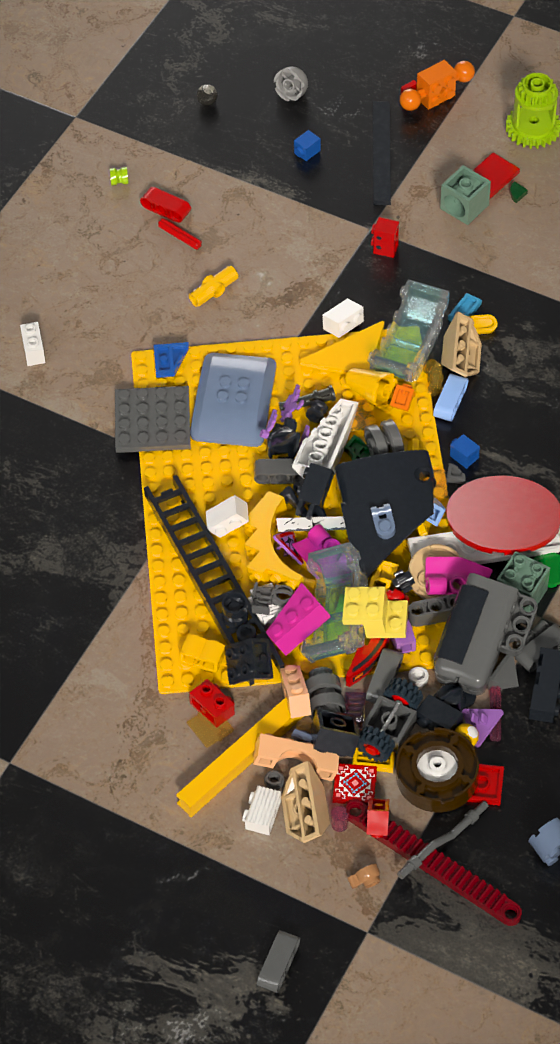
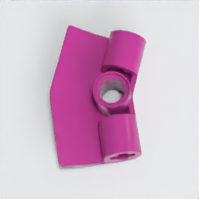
(317, 540)
(443, 571)

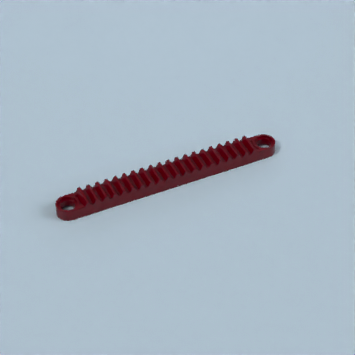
(442, 868)

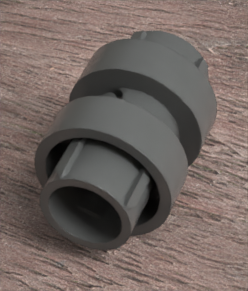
(324, 691)

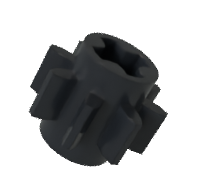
(403, 581)

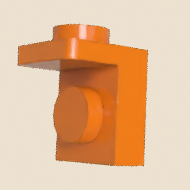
(402, 397)

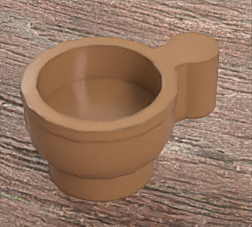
(368, 876)

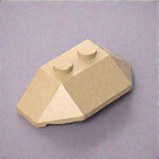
(462, 346)
(304, 804)

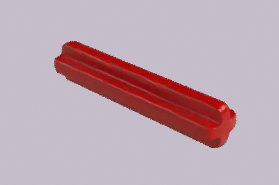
(180, 233)

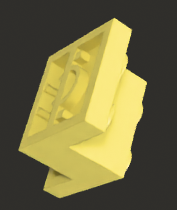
(375, 612)

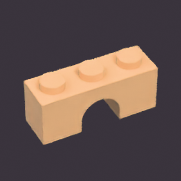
(295, 691)

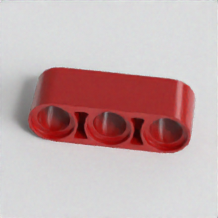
(165, 204)

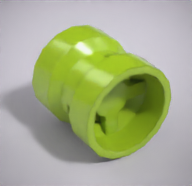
(119, 176)

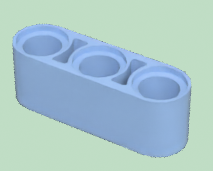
(450, 397)

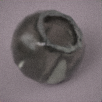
(207, 94)

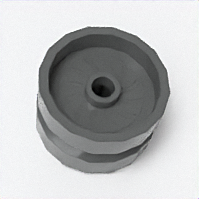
(383, 438)

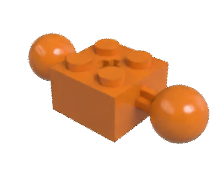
(436, 84)

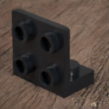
(248, 660)

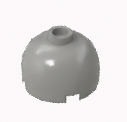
(291, 83)

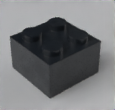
(334, 732)

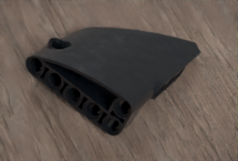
(379, 481)

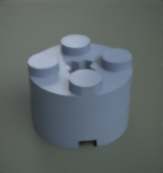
(547, 842)

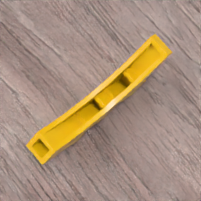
(260, 546)

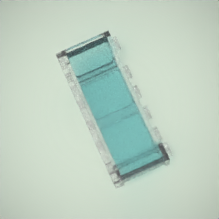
(412, 331)
(334, 570)

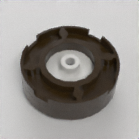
(437, 770)

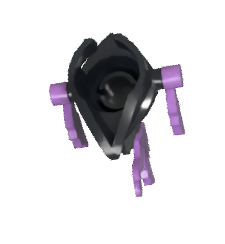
(284, 437)

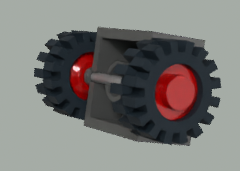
(390, 720)

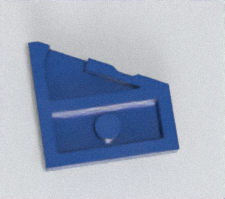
(169, 358)

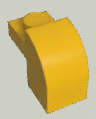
(383, 576)

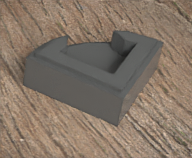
(455, 475)

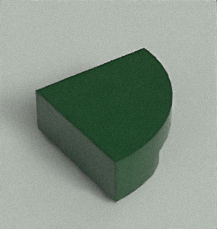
(517, 192)

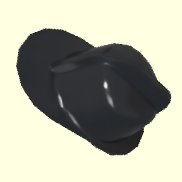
(455, 697)

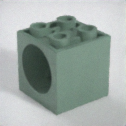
(465, 195)
(527, 576)

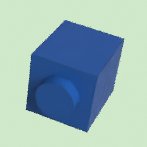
(307, 145)
(464, 451)

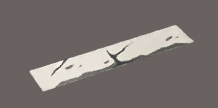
(304, 524)

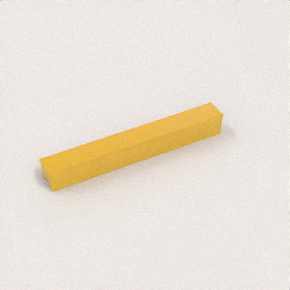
(233, 760)

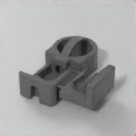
(268, 596)

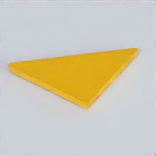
(347, 353)

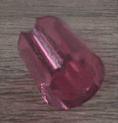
(339, 819)

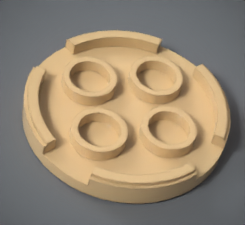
(417, 567)

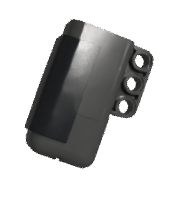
(478, 630)

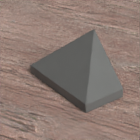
(505, 674)

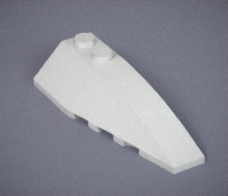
(328, 439)

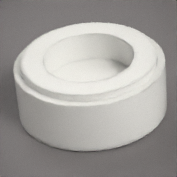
(418, 676)

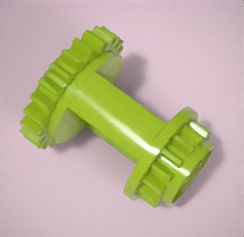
(537, 118)

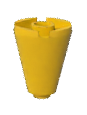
(372, 385)

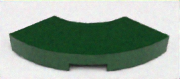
(356, 448)

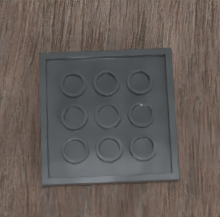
(152, 419)

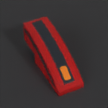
(365, 660)

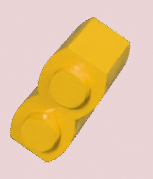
(202, 652)

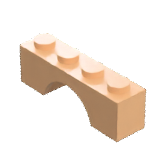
(273, 749)

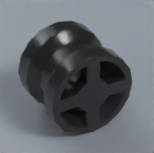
(316, 411)

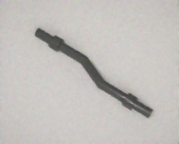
(416, 860)

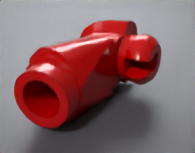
(396, 595)

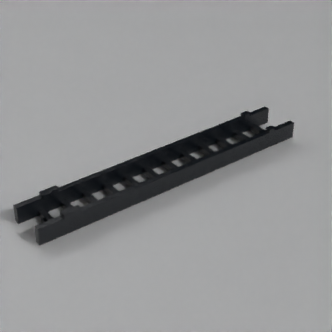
(187, 504)

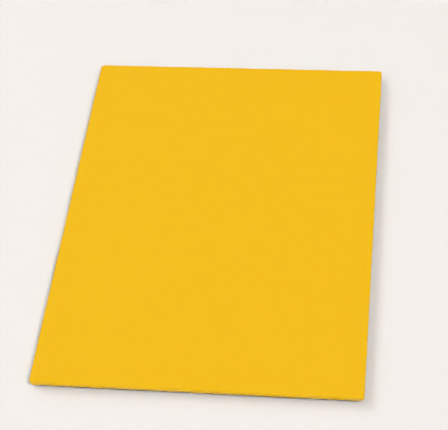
(220, 471)

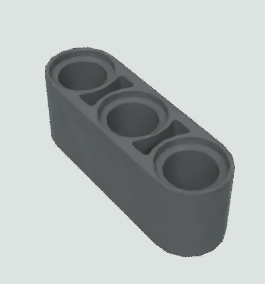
(275, 471)
(426, 612)
(530, 655)
(386, 669)
(278, 961)

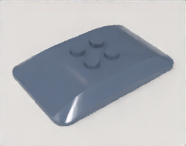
(233, 399)

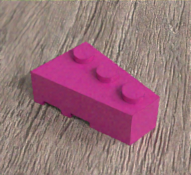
(297, 620)

